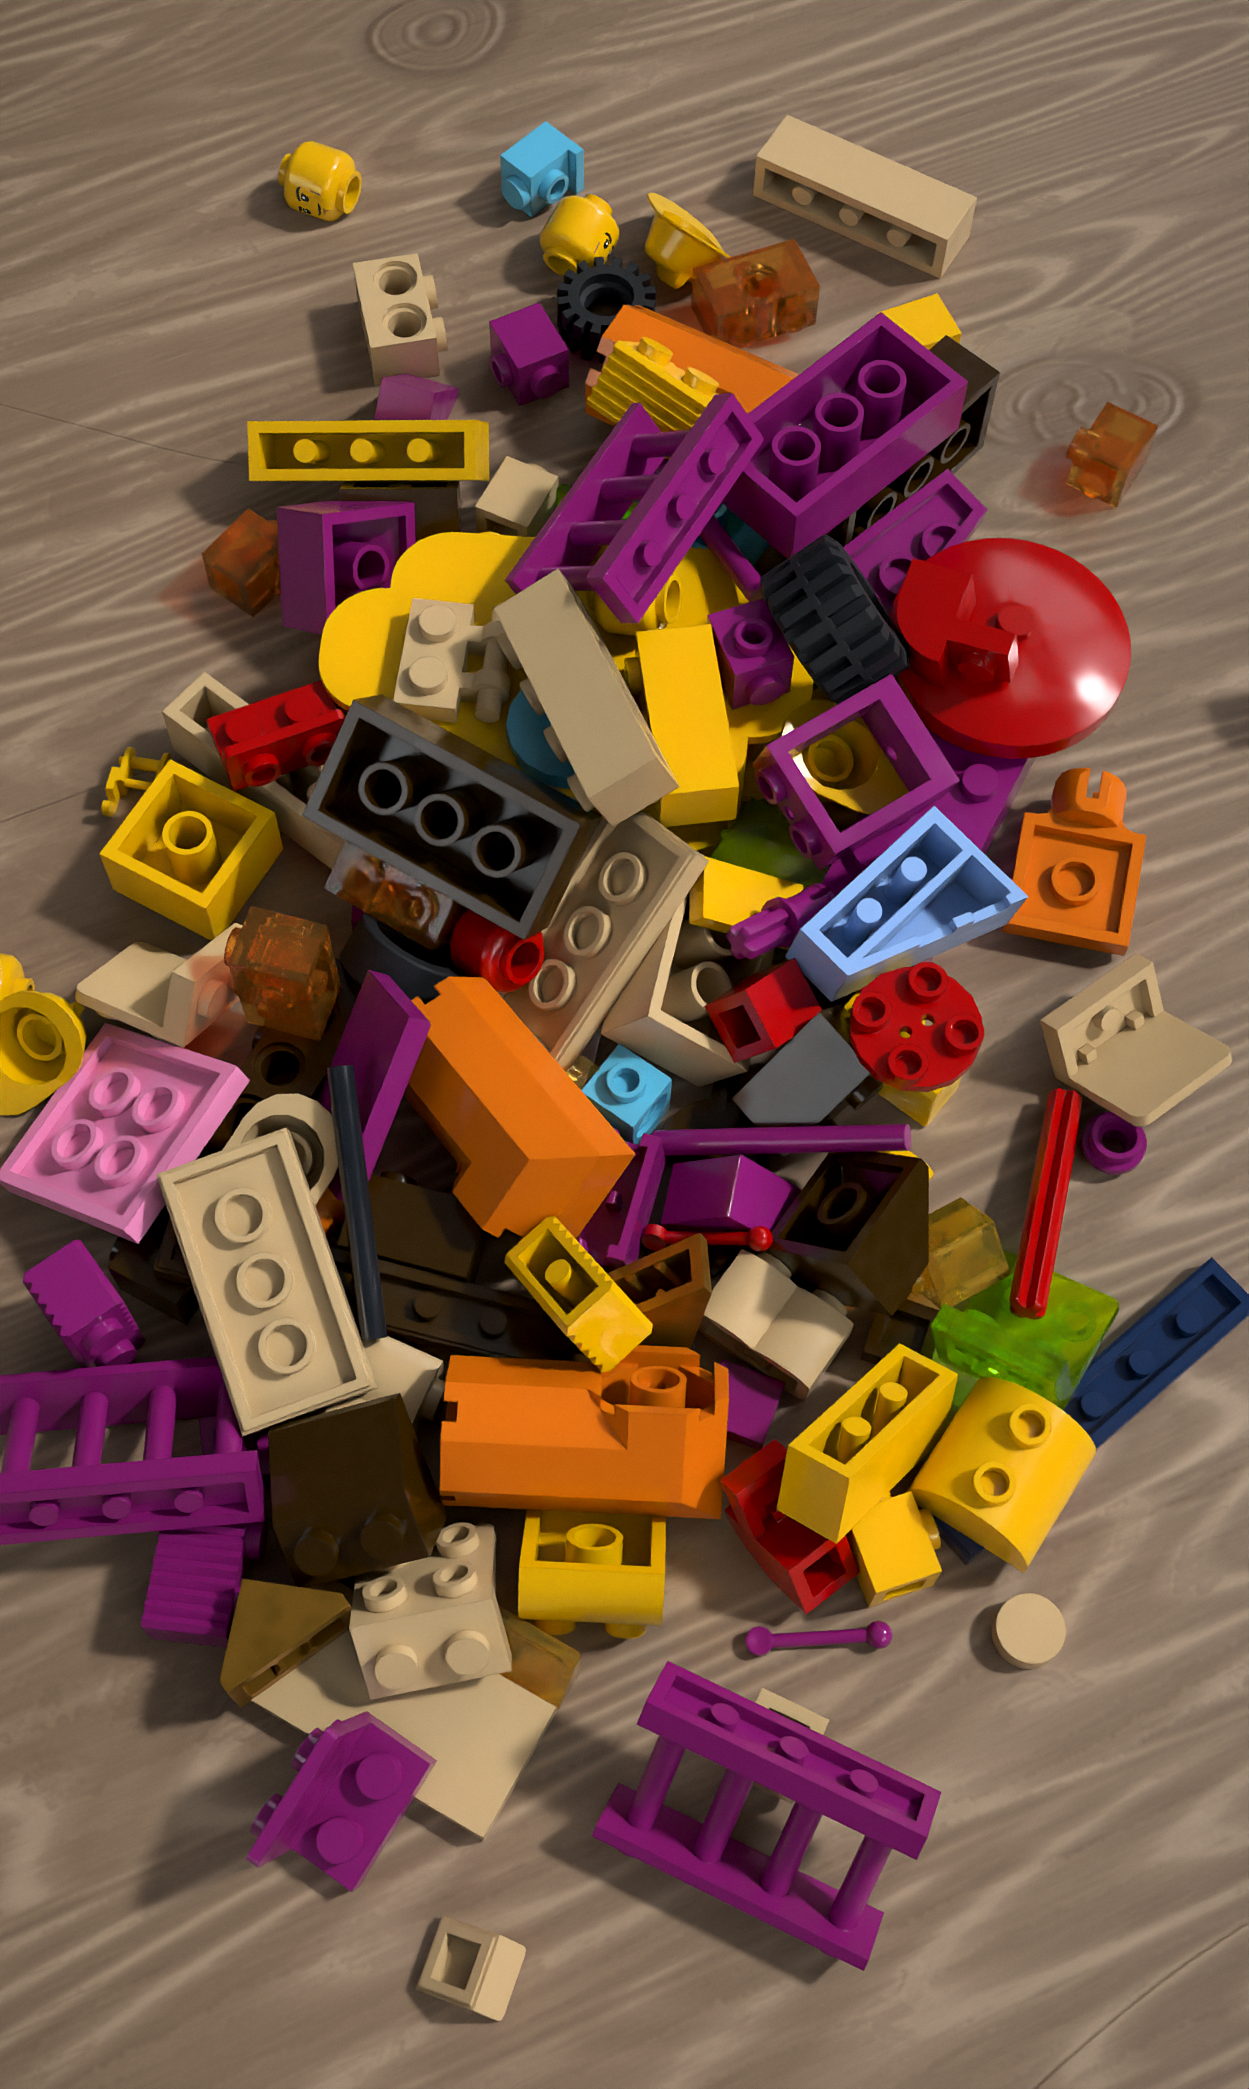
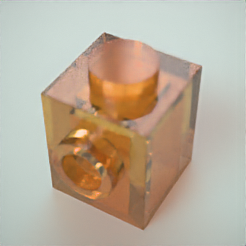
(1110, 454)
(245, 563)

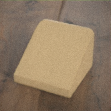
(471, 1968)

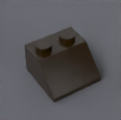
(859, 1229)
(352, 1492)

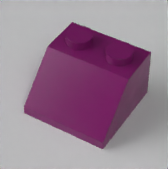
(336, 552)

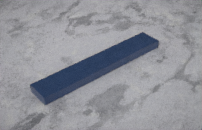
(1145, 1363)

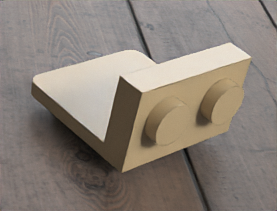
(163, 991)
(1126, 1049)
(432, 1616)

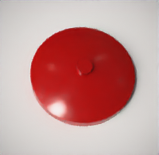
(1069, 653)

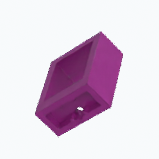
(901, 739)

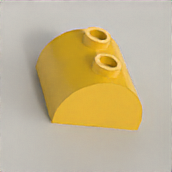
(1004, 1469)
(592, 1571)

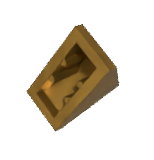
(670, 1290)
(277, 1632)

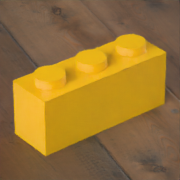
(687, 715)
(866, 1442)

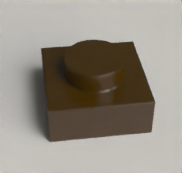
(907, 1326)

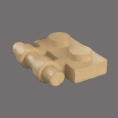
(435, 660)

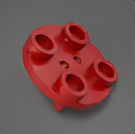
(899, 1003)

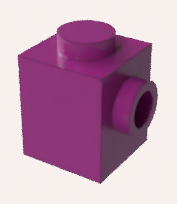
(528, 354)
(751, 654)

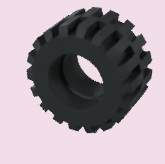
(833, 620)

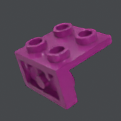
(344, 1799)

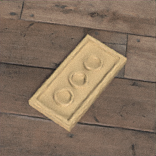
(604, 929)
(266, 1282)
(473, 1728)

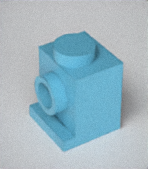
(541, 169)

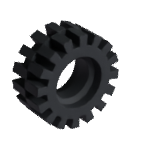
(595, 287)

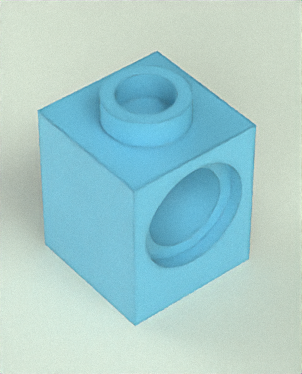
(630, 1094)

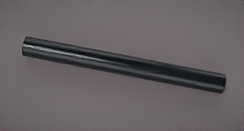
(356, 1202)

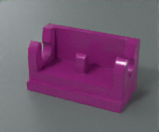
(619, 1222)

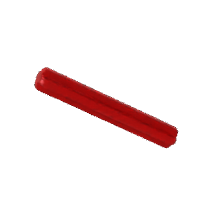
(1046, 1205)

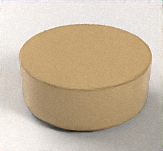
(1028, 1631)

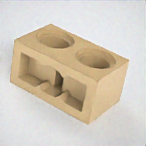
(397, 317)

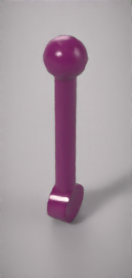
(761, 1641)

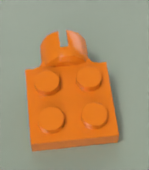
(1079, 867)

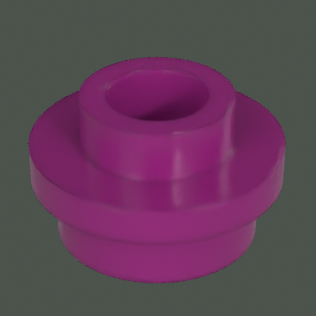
(1112, 1126)

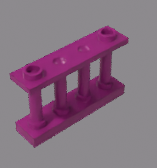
(664, 522)
(131, 1495)
(792, 1761)

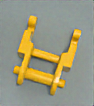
(121, 777)

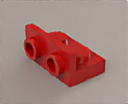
(276, 735)

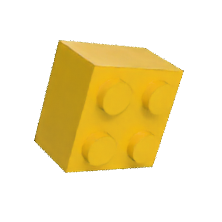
(192, 850)

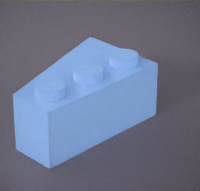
(905, 908)

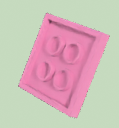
(117, 1125)

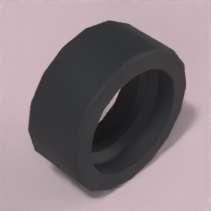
(389, 952)

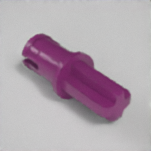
(776, 923)

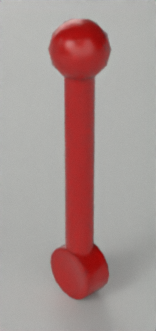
(758, 1238)

